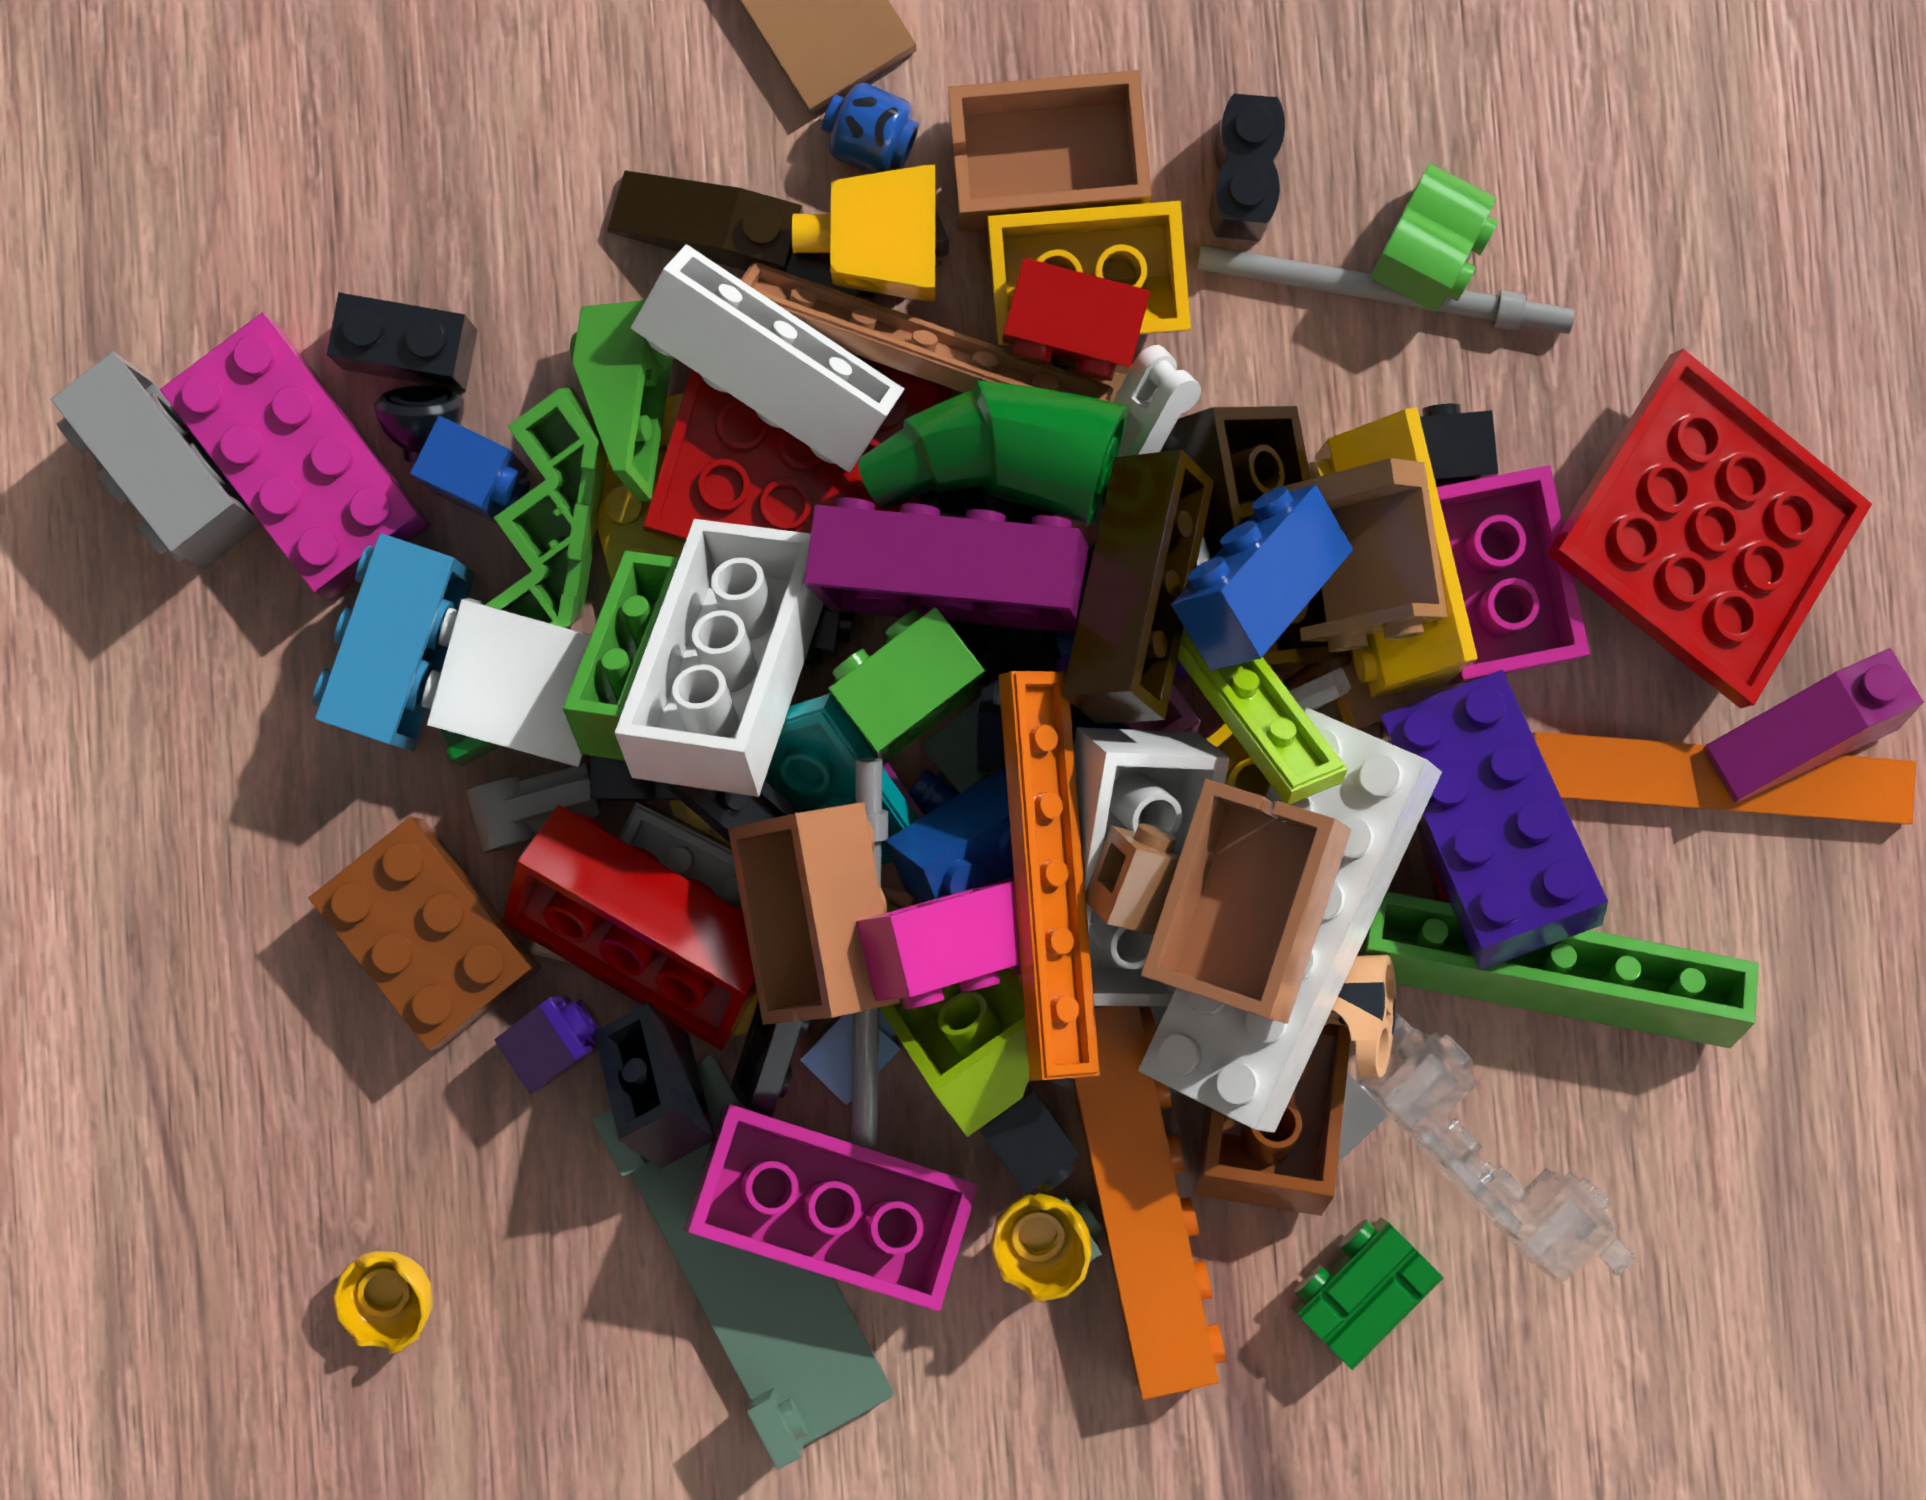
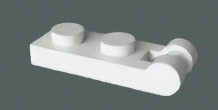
(1153, 420)

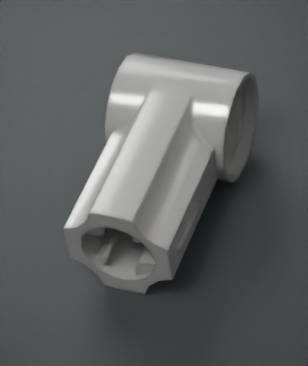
(515, 809)

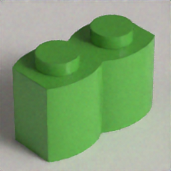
(1434, 239)

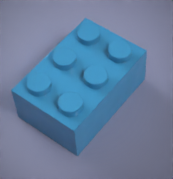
(391, 641)

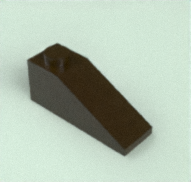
(714, 219)

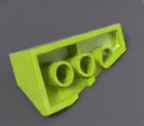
(969, 1047)

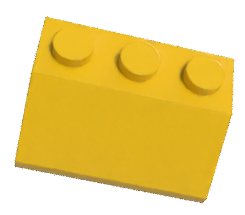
(1118, 243)

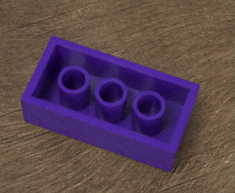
(1497, 823)

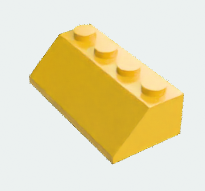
(1447, 642)

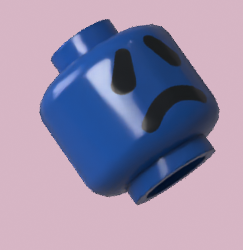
(870, 129)

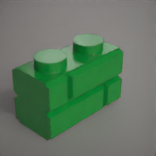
(1364, 1290)

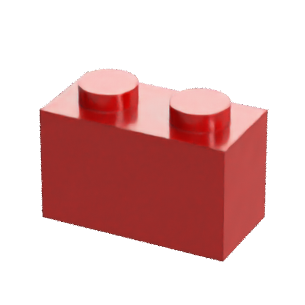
(1075, 319)

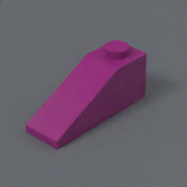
(1815, 726)

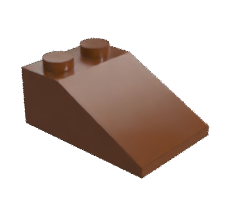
(1300, 1160)

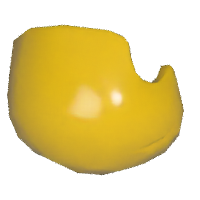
(1041, 1247)
(383, 1300)

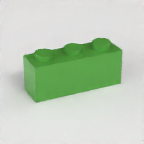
(616, 651)

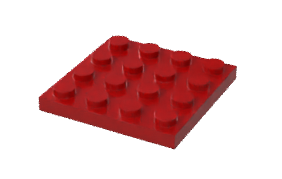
(748, 473)
(1710, 529)

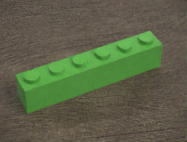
(1580, 977)

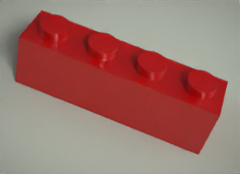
(634, 925)

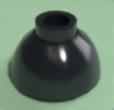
(411, 412)

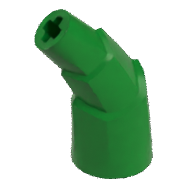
(1009, 439)

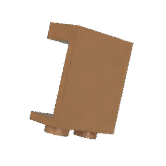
(1395, 570)

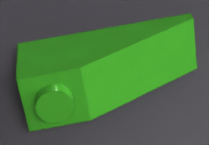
(624, 390)

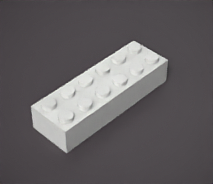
(1253, 1063)

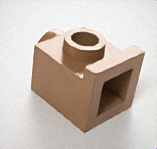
(1133, 877)

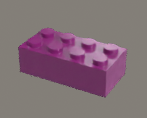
(965, 567)

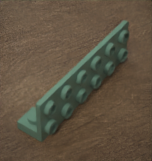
(776, 1321)

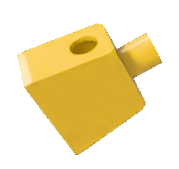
(877, 232)

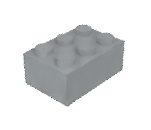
(153, 462)

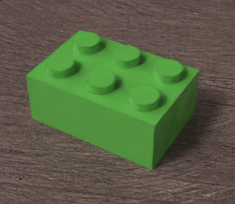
(906, 683)

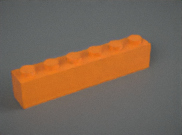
(1143, 1212)

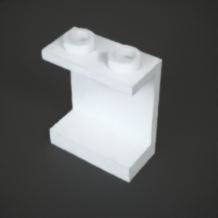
(506, 681)

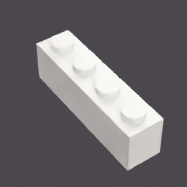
(766, 358)

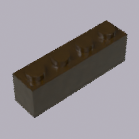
(1138, 567)

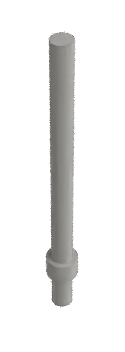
(1505, 310)
(866, 1023)

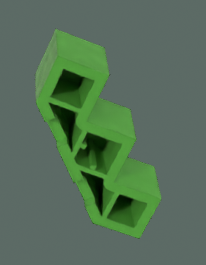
(559, 517)

